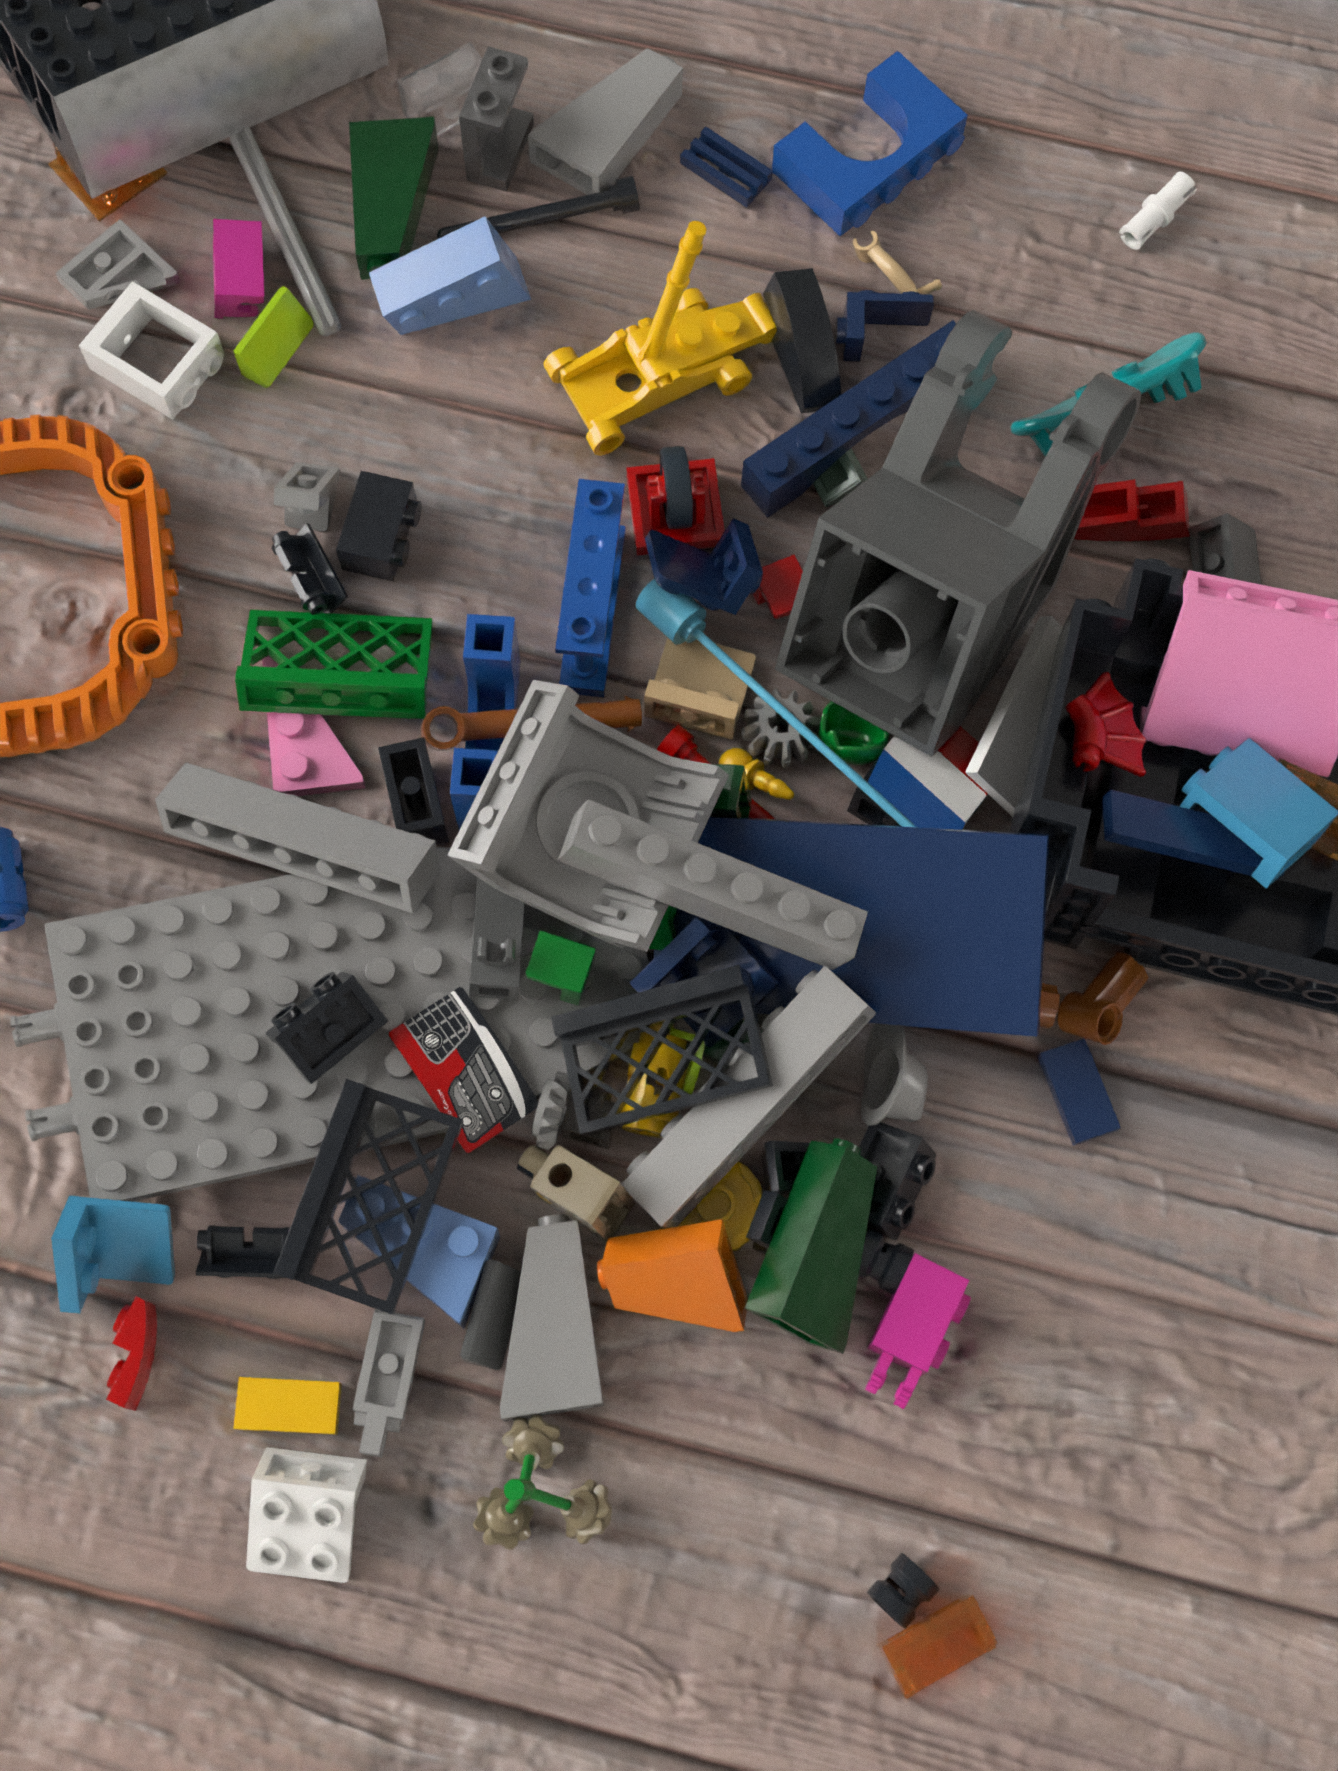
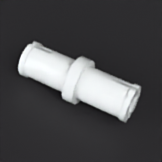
(1157, 210)

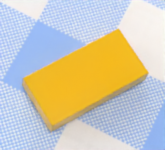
(287, 1405)

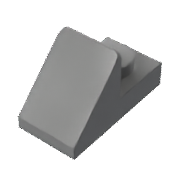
(307, 495)

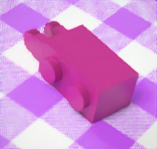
(916, 1323)

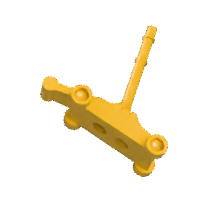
(669, 354)

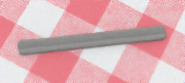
(285, 232)

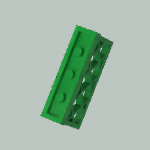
(333, 688)

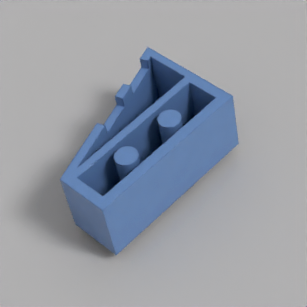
(450, 279)
(448, 1256)

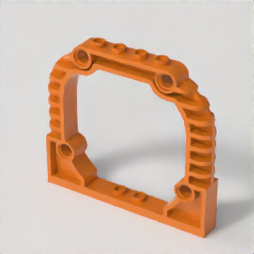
(113, 692)

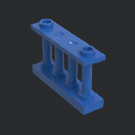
(591, 587)

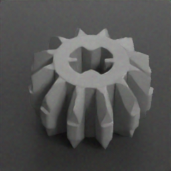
(764, 735)

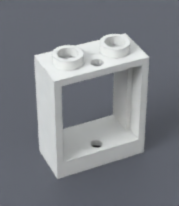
(121, 327)

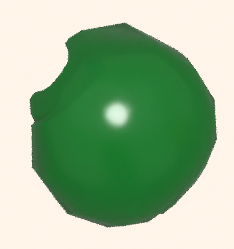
(851, 736)

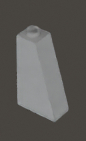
(608, 124)
(552, 1335)

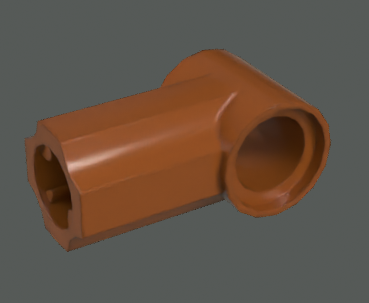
(1099, 1009)

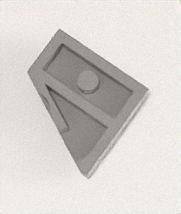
(109, 266)

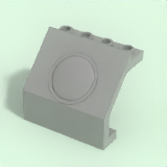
(537, 783)

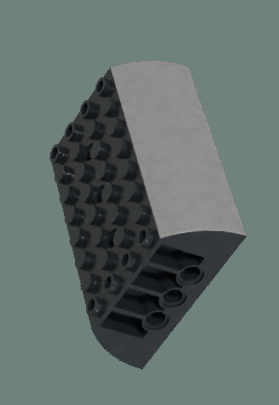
(172, 76)

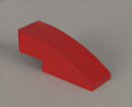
(1135, 513)

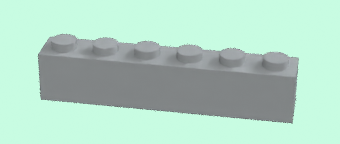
(299, 837)
(712, 885)
(717, 1134)

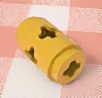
(664, 1065)

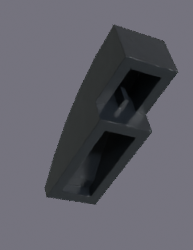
(804, 338)

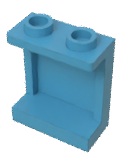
(1261, 806)

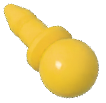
(755, 773)

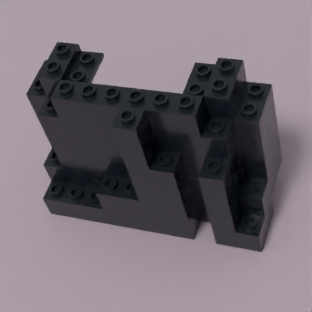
(1158, 906)

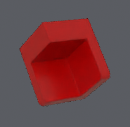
(779, 586)

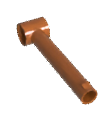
(496, 723)

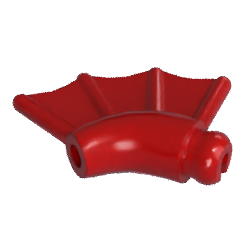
(1106, 729)

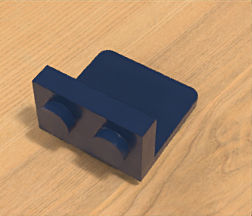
(714, 579)

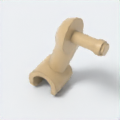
(890, 267)

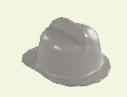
(892, 1078)

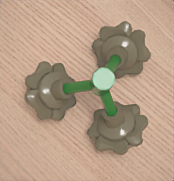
(506, 1518)

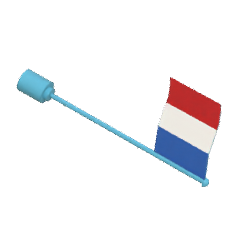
(905, 780)

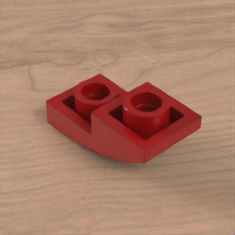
(138, 1334)

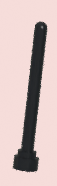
(619, 196)

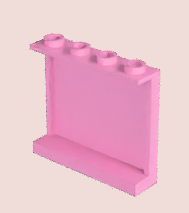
(1252, 668)

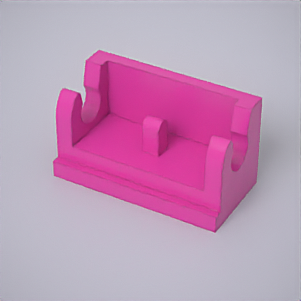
(237, 267)

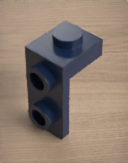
(882, 309)

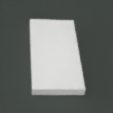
(1008, 742)

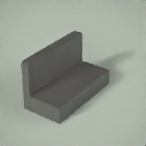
(1225, 549)

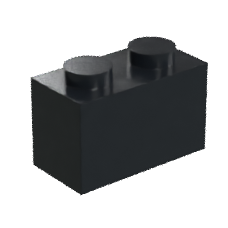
(378, 526)
(413, 789)

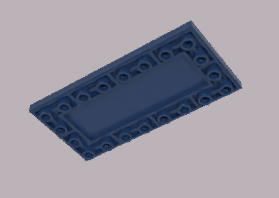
(947, 922)

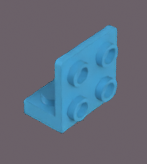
(110, 1242)

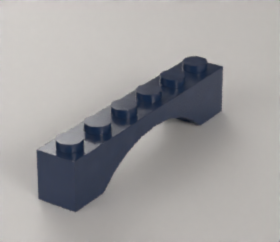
(804, 452)

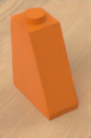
(677, 1275)

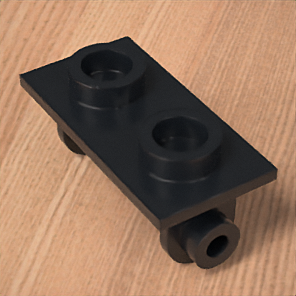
(311, 570)
(229, 1255)

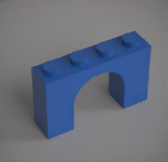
(850, 189)
(493, 677)

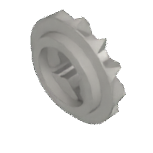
(551, 1110)

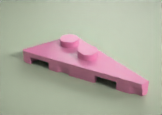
(308, 754)

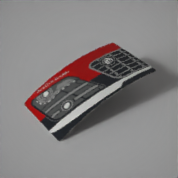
(464, 1068)

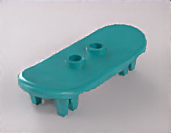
(1167, 366)

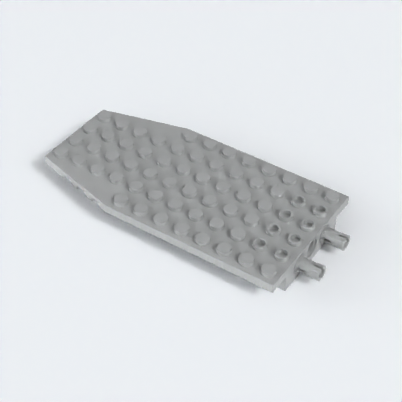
(175, 1001)

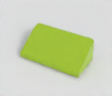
(273, 338)

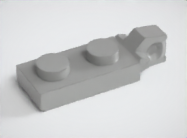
(386, 1377)

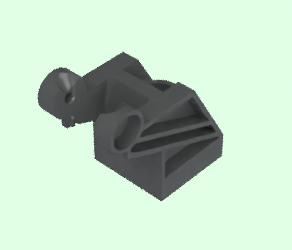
(934, 569)

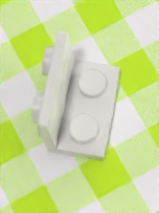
(303, 1514)

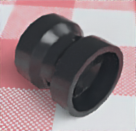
(884, 1261)
(912, 1582)

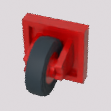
(676, 500)

